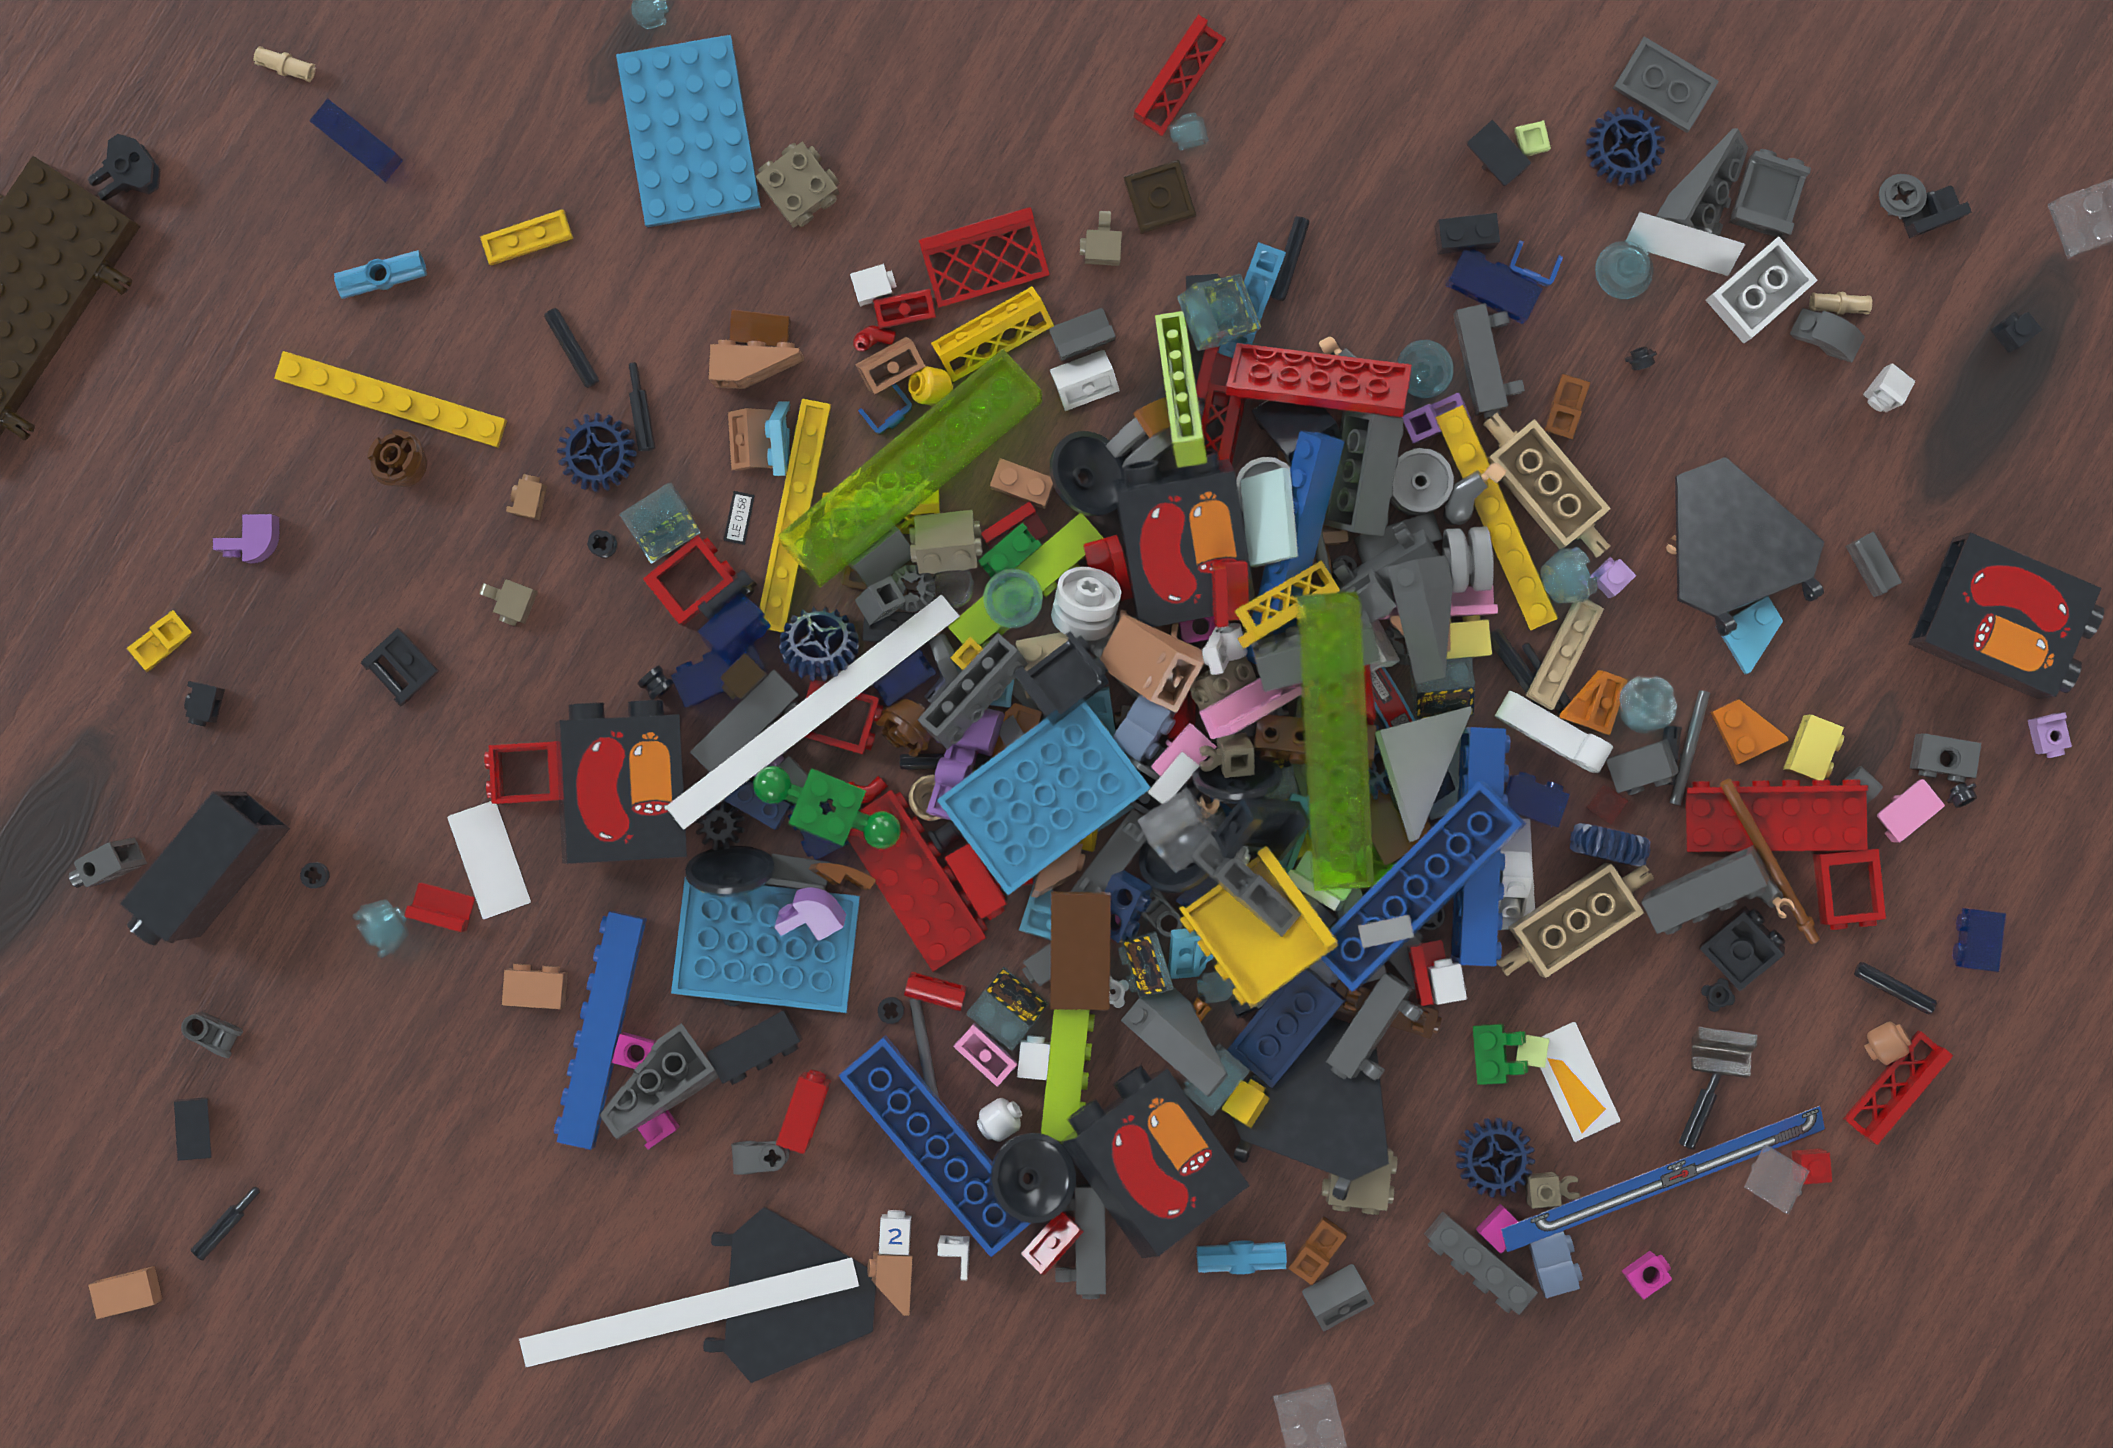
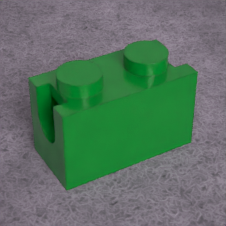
(1010, 551)

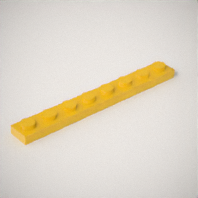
(390, 399)
(795, 501)
(1499, 520)

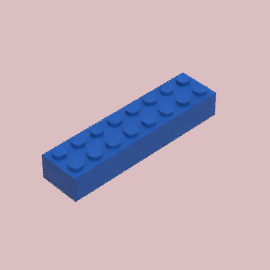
(1423, 880)
(1477, 902)
(931, 1141)

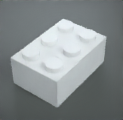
(1761, 290)

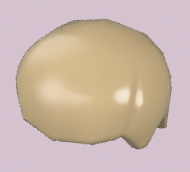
(920, 797)

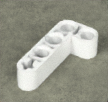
(1554, 733)

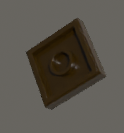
(1159, 196)

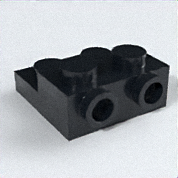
(1744, 947)

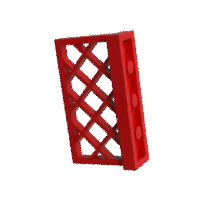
(976, 232)

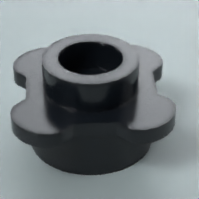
(1641, 358)
(1962, 795)
(1725, 999)

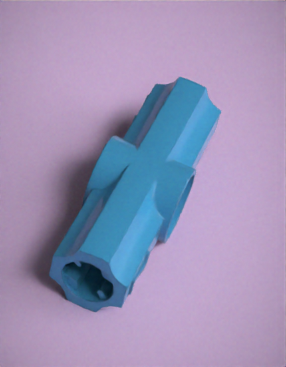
(362, 278)
(1241, 1257)

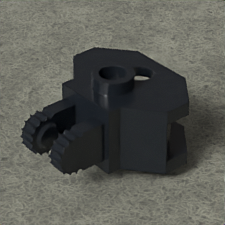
(129, 166)

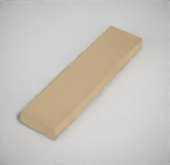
(1564, 653)

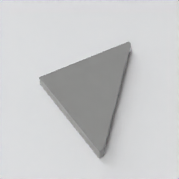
(1417, 762)

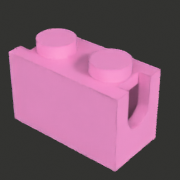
(985, 1054)

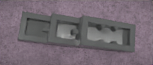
(1245, 885)

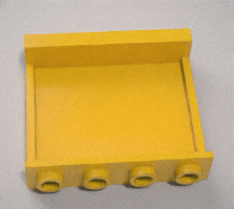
(1246, 947)

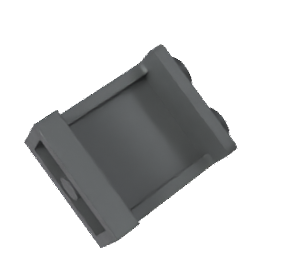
(1769, 194)

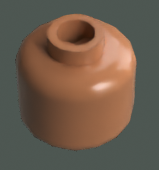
(1887, 1043)

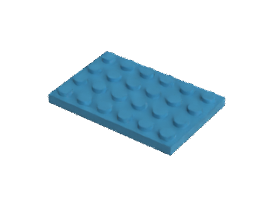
(688, 131)
(1043, 795)
(736, 953)

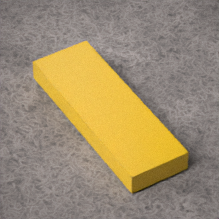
(526, 237)

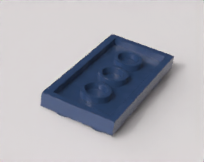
(1286, 1026)

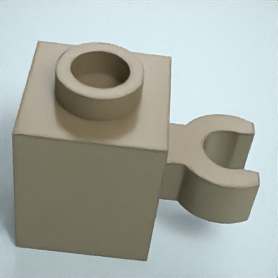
(1102, 245)
(513, 601)
(1233, 756)
(1546, 1189)

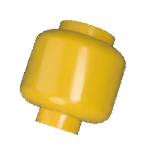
(929, 385)

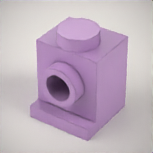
(1612, 576)
(2040, 732)

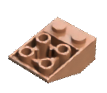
(746, 365)
(1152, 662)

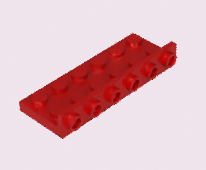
(1319, 380)
(1786, 815)
(919, 887)

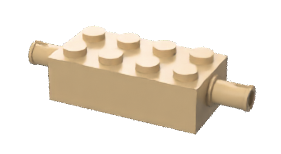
(1548, 485)
(1575, 920)

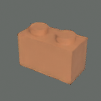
(890, 365)
(1022, 483)
(534, 987)

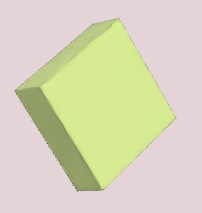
(1532, 138)
(1534, 1051)

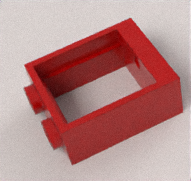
(664, 595)
(867, 738)
(493, 761)
(977, 882)
(1824, 894)
(804, 1111)

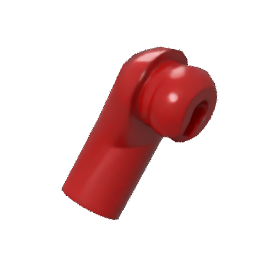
(872, 335)
(872, 789)

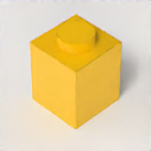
(1246, 1102)

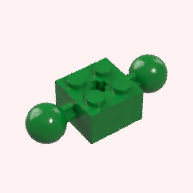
(879, 829)

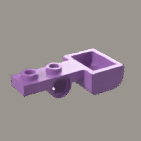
(961, 757)

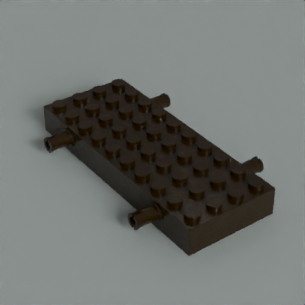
(53, 260)

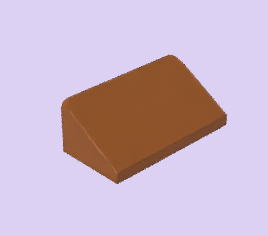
(758, 326)

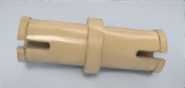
(284, 64)
(1840, 303)

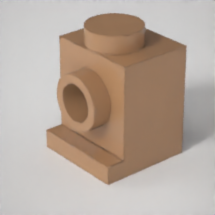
(528, 497)

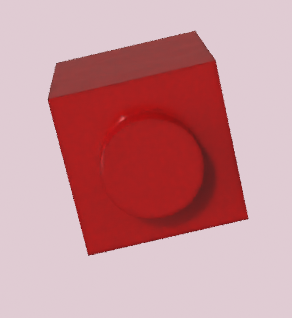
(1817, 1162)

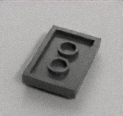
(1665, 84)

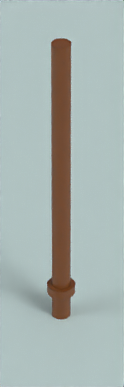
(1804, 923)

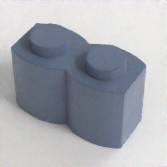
(1143, 729)
(1554, 1264)

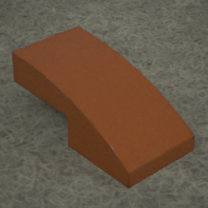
(1567, 406)
(1154, 417)
(835, 873)
(1317, 1250)

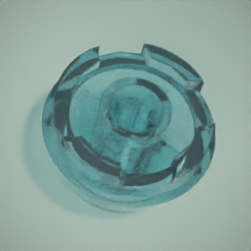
(1624, 269)
(1430, 368)
(1567, 576)
(1013, 598)
(1647, 704)
(382, 926)

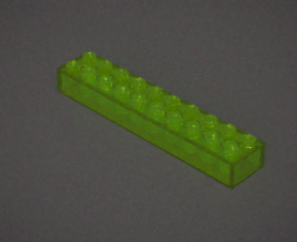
(911, 468)
(1335, 740)

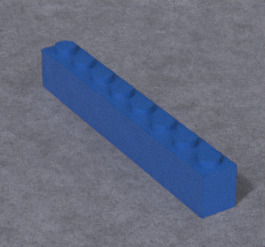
(1312, 482)
(601, 1029)

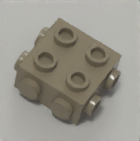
(798, 183)
(945, 542)
(1212, 688)
(1368, 1192)

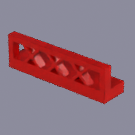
(1169, 71)
(1231, 425)
(1907, 1093)

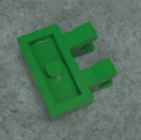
(1491, 1056)

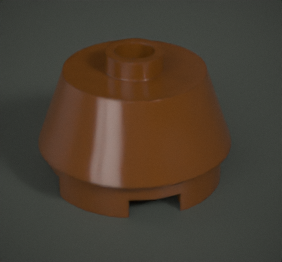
(397, 459)
(903, 728)

